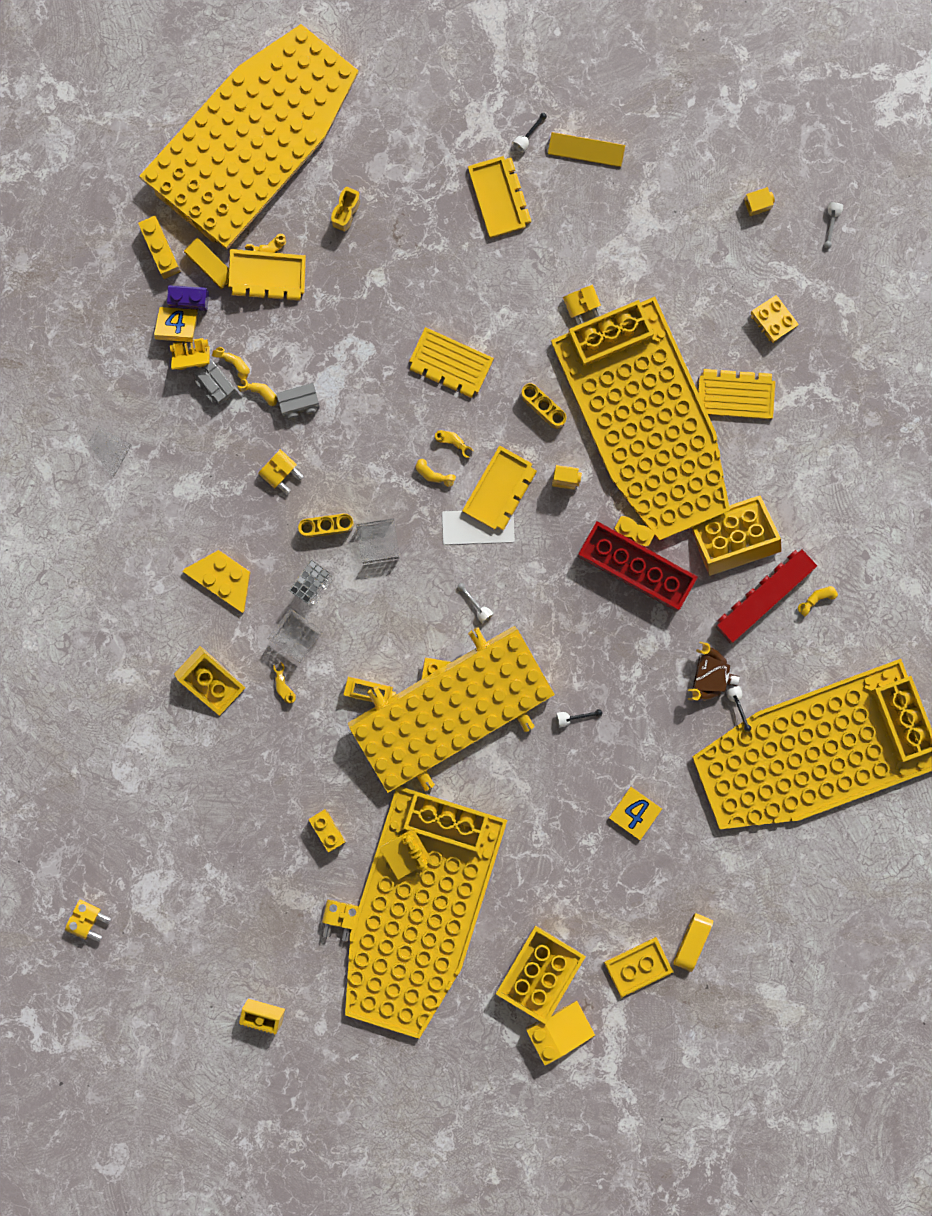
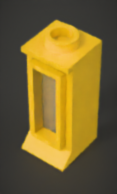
(358, 689)

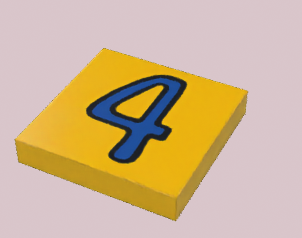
(176, 324)
(635, 813)

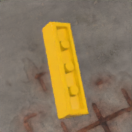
(586, 149)

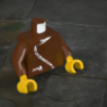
(711, 675)

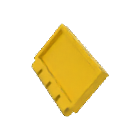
(497, 196)
(266, 272)
(450, 360)
(737, 396)
(497, 489)

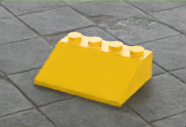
(737, 536)
(540, 974)

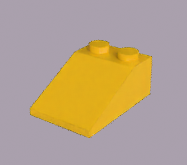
(209, 680)
(561, 1034)

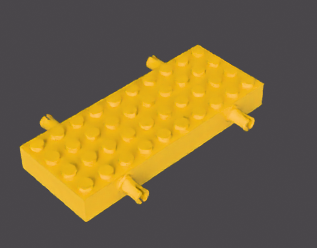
(451, 709)

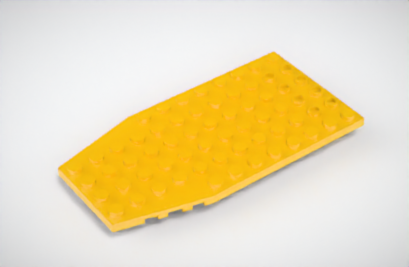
(252, 135)
(646, 416)
(818, 750)
(419, 928)

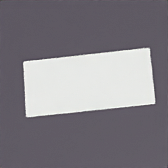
(463, 529)

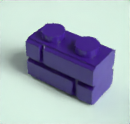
(188, 297)

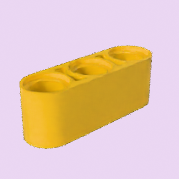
(208, 262)
(539, 397)
(316, 523)
(693, 942)

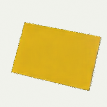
(638, 967)

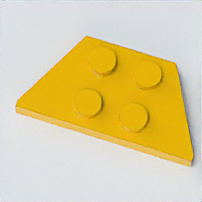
(222, 577)

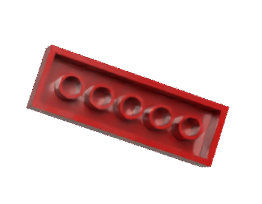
(637, 566)

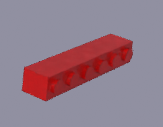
(765, 596)

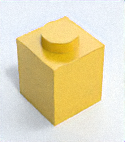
(759, 201)

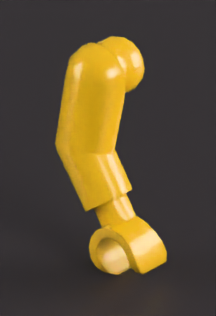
(273, 246)
(237, 361)
(267, 394)
(452, 438)
(431, 476)
(827, 592)
(281, 688)

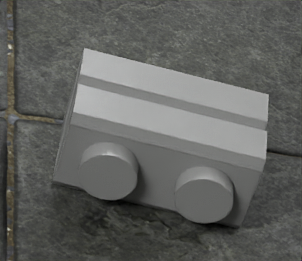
(215, 383)
(298, 400)

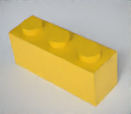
(159, 247)

